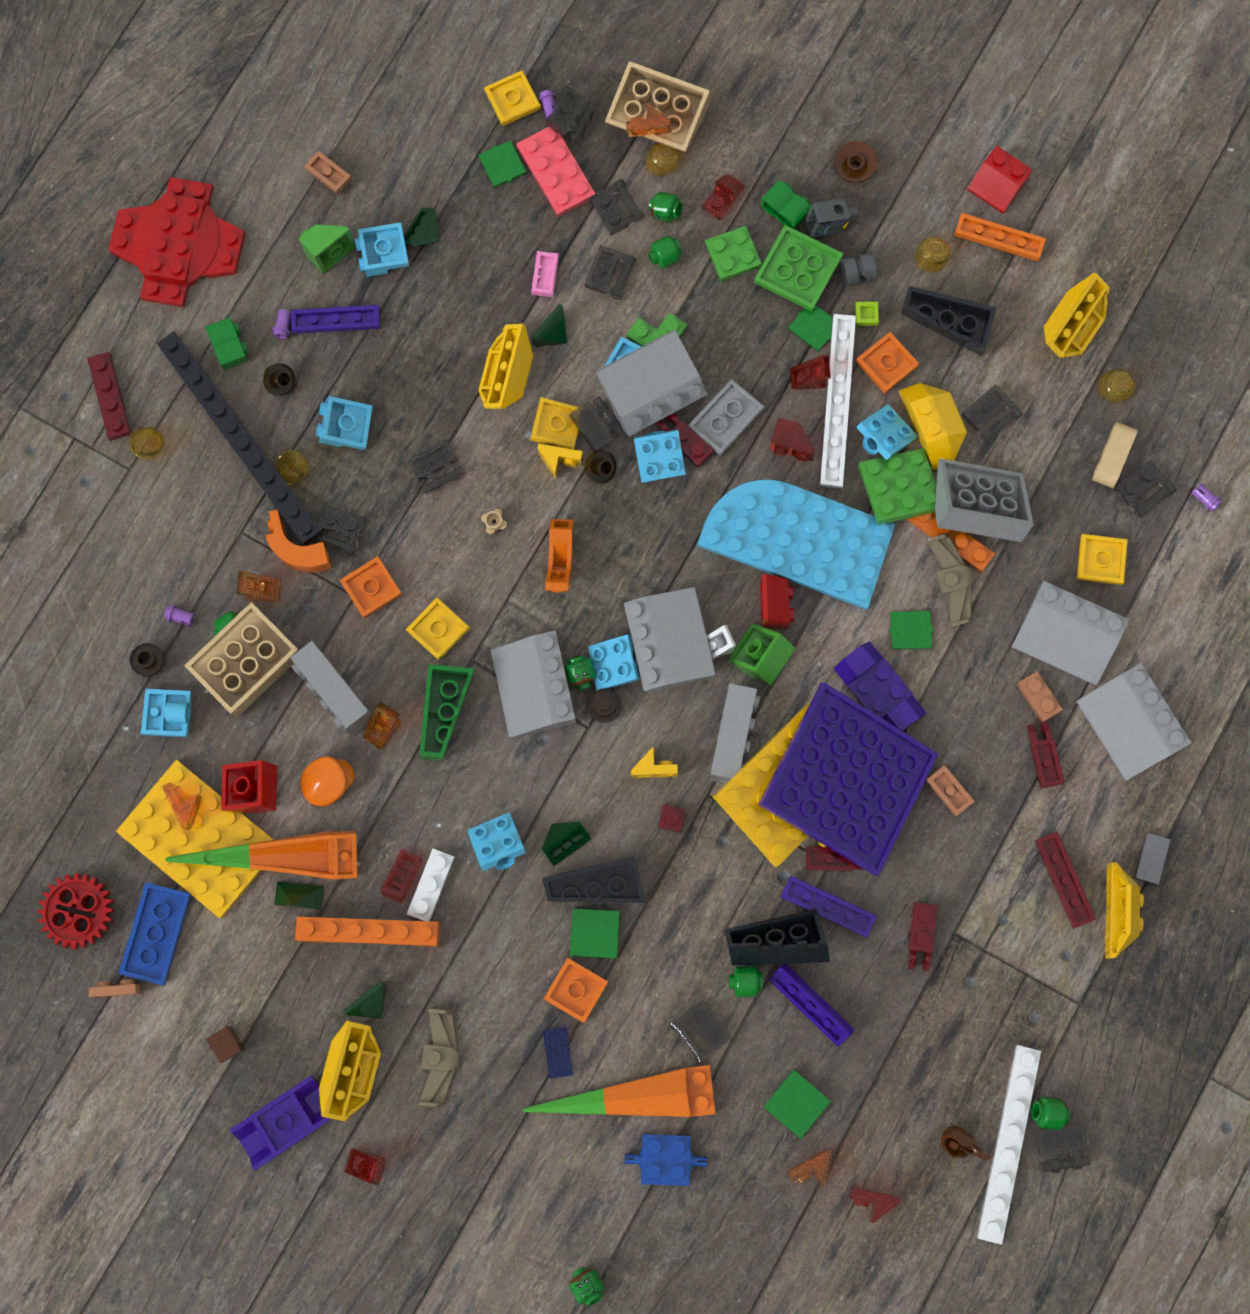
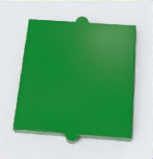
(502, 164)
(813, 327)
(911, 630)

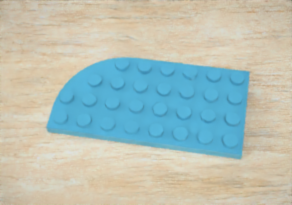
(799, 538)

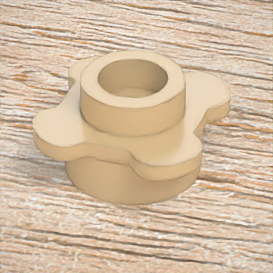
(493, 515)

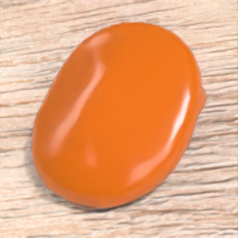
(326, 780)

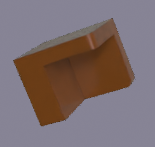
(225, 1044)

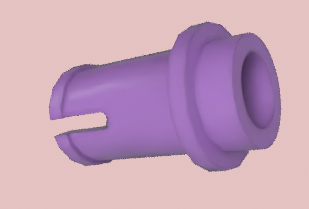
(547, 99)
(282, 325)
(1206, 497)
(178, 615)

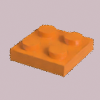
(887, 362)
(371, 587)
(575, 990)

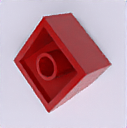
(1000, 179)
(775, 602)
(249, 787)

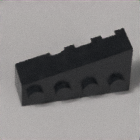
(951, 317)
(605, 882)
(779, 941)

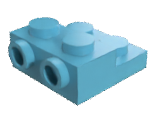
(381, 249)
(344, 423)

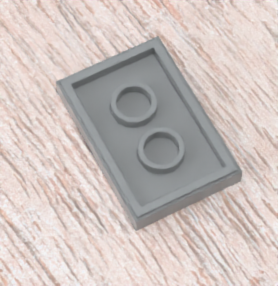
(726, 417)

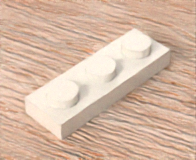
(431, 885)

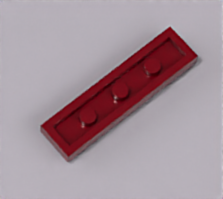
(109, 396)
(1065, 880)

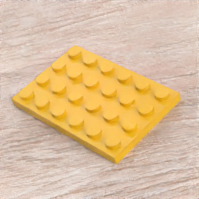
(745, 789)
(158, 835)

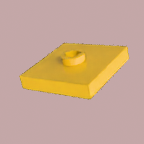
(512, 98)
(554, 424)
(1102, 559)
(438, 629)

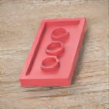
(555, 170)

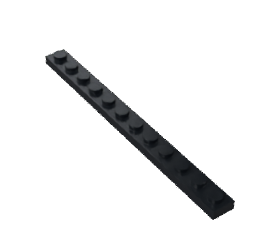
(239, 438)

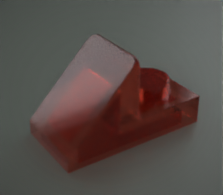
(723, 196)
(810, 374)
(365, 1166)
(880, 1202)

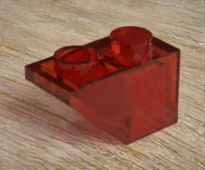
(791, 440)

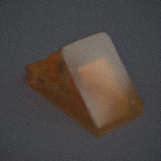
(653, 125)
(258, 587)
(382, 725)
(184, 809)
(818, 1164)

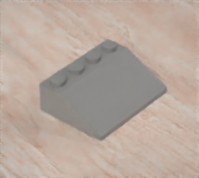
(651, 383)
(982, 501)
(1069, 633)
(669, 639)
(533, 685)
(1133, 722)

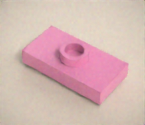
(545, 274)

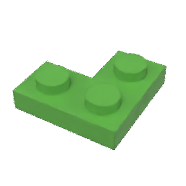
(643, 333)

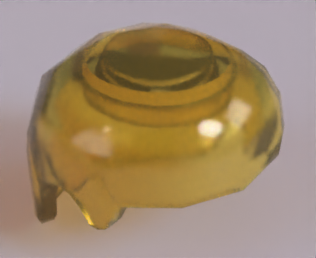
(662, 159)
(932, 254)
(1116, 385)
(146, 443)
(292, 466)

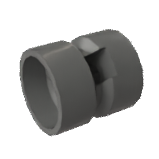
(858, 269)

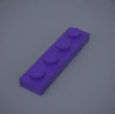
(335, 319)
(828, 906)
(811, 1004)

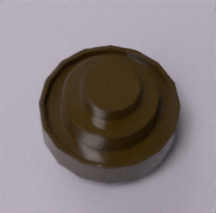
(279, 379)
(600, 466)
(147, 660)
(604, 705)

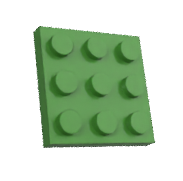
(798, 268)
(899, 486)

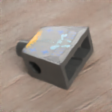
(828, 218)

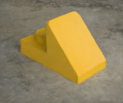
(554, 456)
(646, 769)

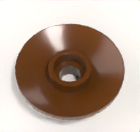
(857, 153)

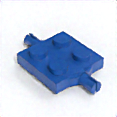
(665, 1160)

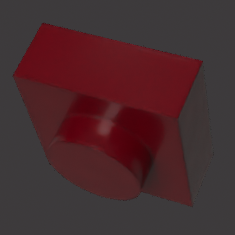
(671, 818)

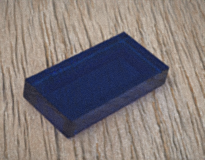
(557, 1052)

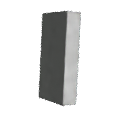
(1152, 858)

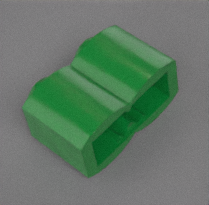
(785, 205)
(227, 343)

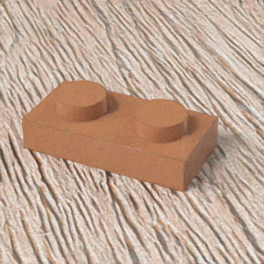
(328, 172)
(1039, 696)
(950, 791)
(104, 989)

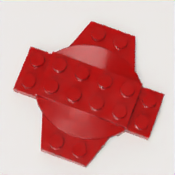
(176, 242)

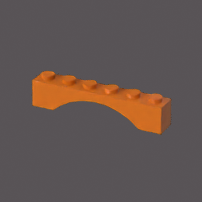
(368, 931)

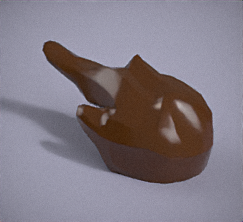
(956, 1141)

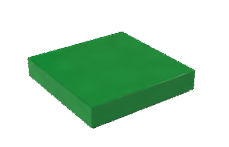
(594, 933)
(797, 1104)

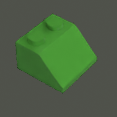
(326, 245)
(762, 653)

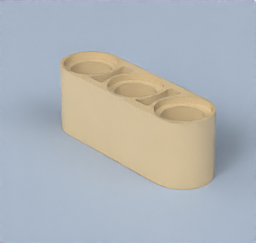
(1114, 454)

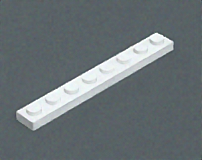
(837, 401)
(1008, 1144)

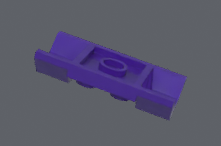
(879, 687)
(281, 1123)

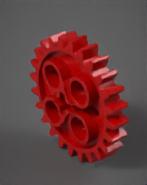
(70, 931)

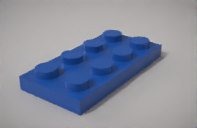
(155, 934)

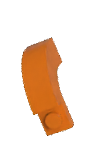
(560, 555)
(301, 558)

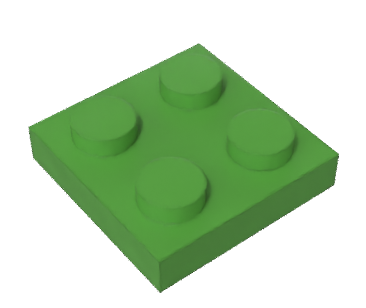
(733, 253)

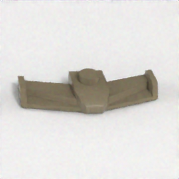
(953, 578)
(439, 1058)

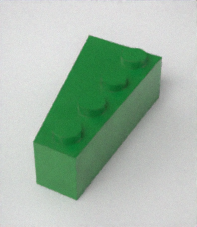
(443, 702)

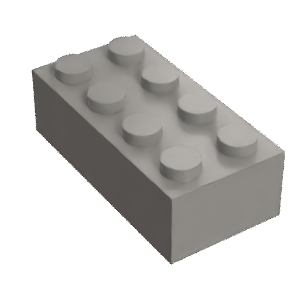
(328, 684)
(733, 732)

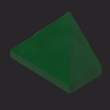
(423, 229)
(552, 329)
(564, 840)
(299, 895)
(369, 1004)

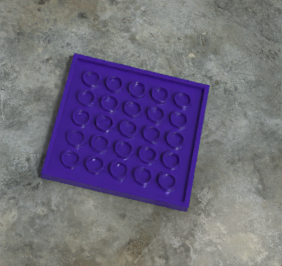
(848, 779)

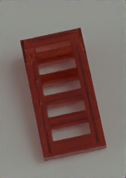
(404, 888)

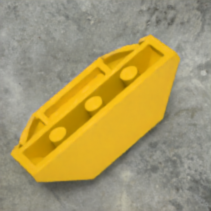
(1077, 317)
(506, 368)
(934, 421)
(1122, 910)
(349, 1071)

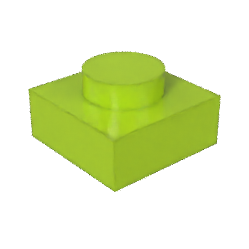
(866, 313)

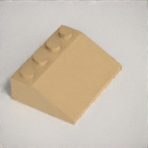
(675, 99)
(243, 660)

